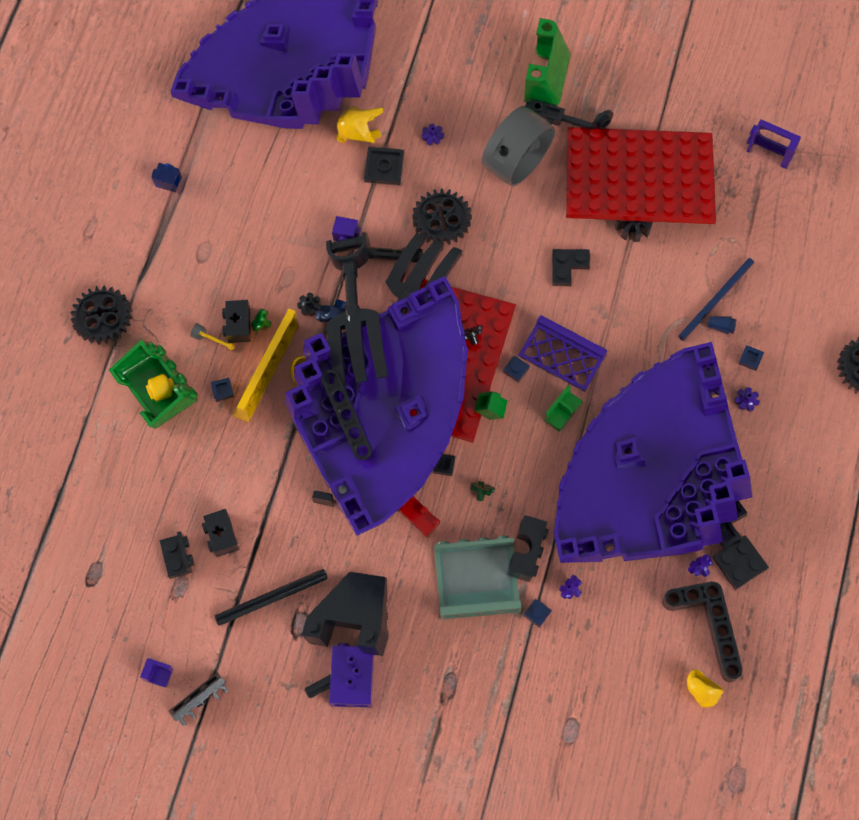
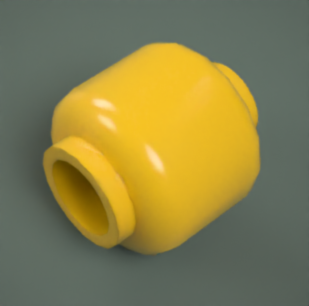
(160, 387)

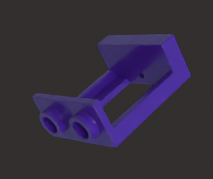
(758, 139)

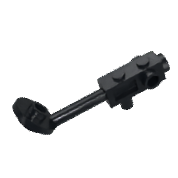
(556, 115)

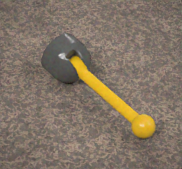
(199, 332)

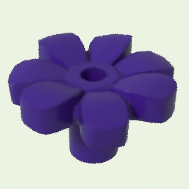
(432, 134)
(747, 399)
(700, 566)
(571, 588)

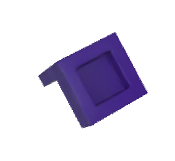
(156, 672)

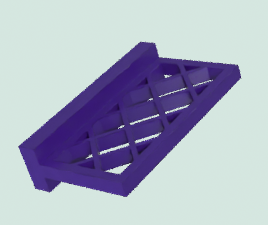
(574, 341)

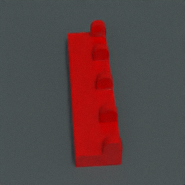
(419, 516)

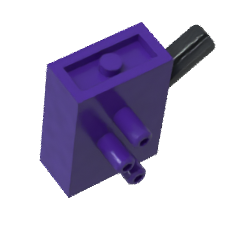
(349, 678)

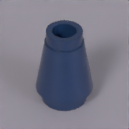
(724, 324)

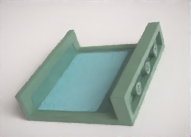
(475, 579)

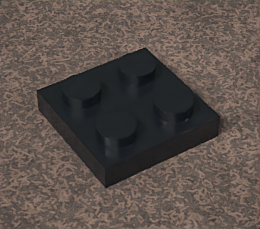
(384, 166)
(740, 563)

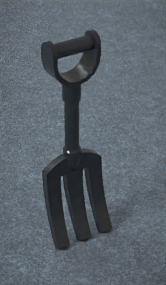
(420, 271)
(354, 317)

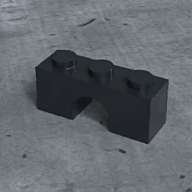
(532, 532)

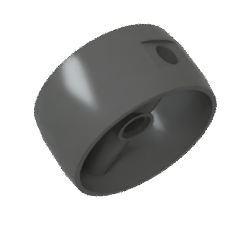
(518, 145)

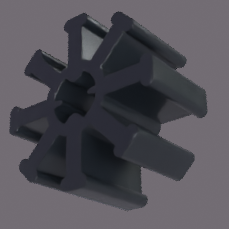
(636, 227)

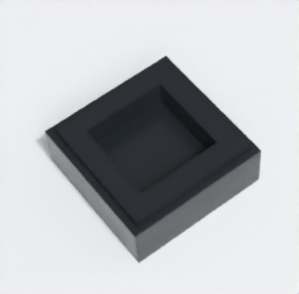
(445, 465)
(323, 498)

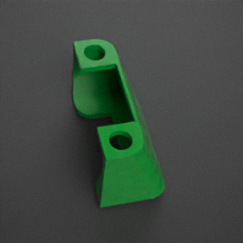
(549, 46)
(139, 366)

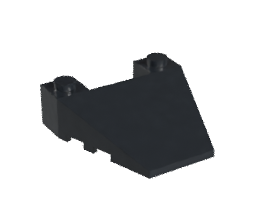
(354, 604)

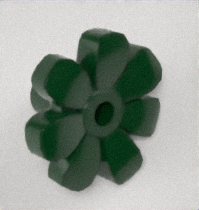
(482, 490)

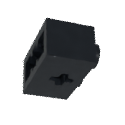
(239, 311)
(223, 544)

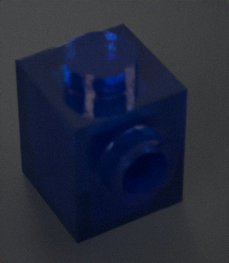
(166, 177)

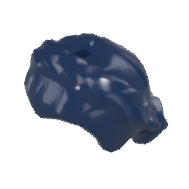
(328, 312)

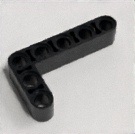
(714, 622)

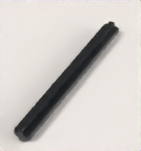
(271, 597)

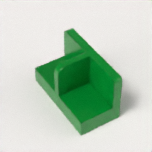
(562, 409)

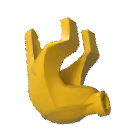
(353, 125)

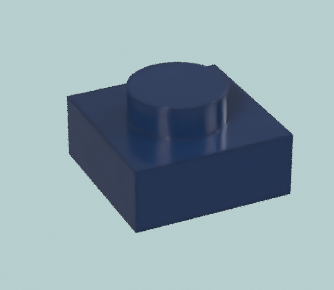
(751, 358)
(516, 368)
(222, 389)
(537, 613)

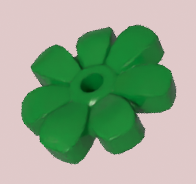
(261, 320)

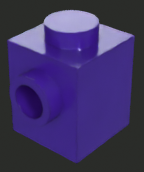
(345, 228)

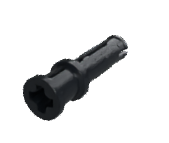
(391, 254)

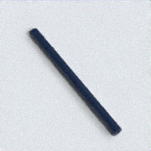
(718, 296)

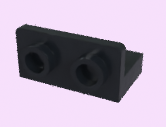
(176, 555)

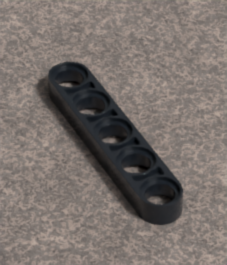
(346, 424)

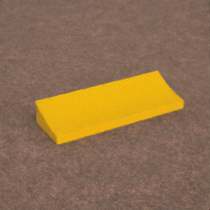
(267, 367)

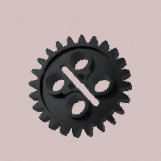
(459, 213)
(99, 300)
(849, 364)

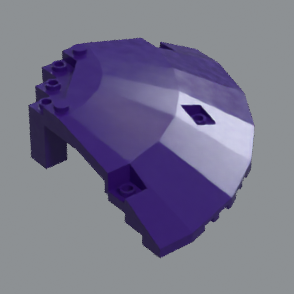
(282, 61)
(425, 374)
(674, 482)

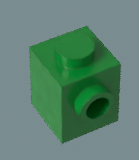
(491, 405)

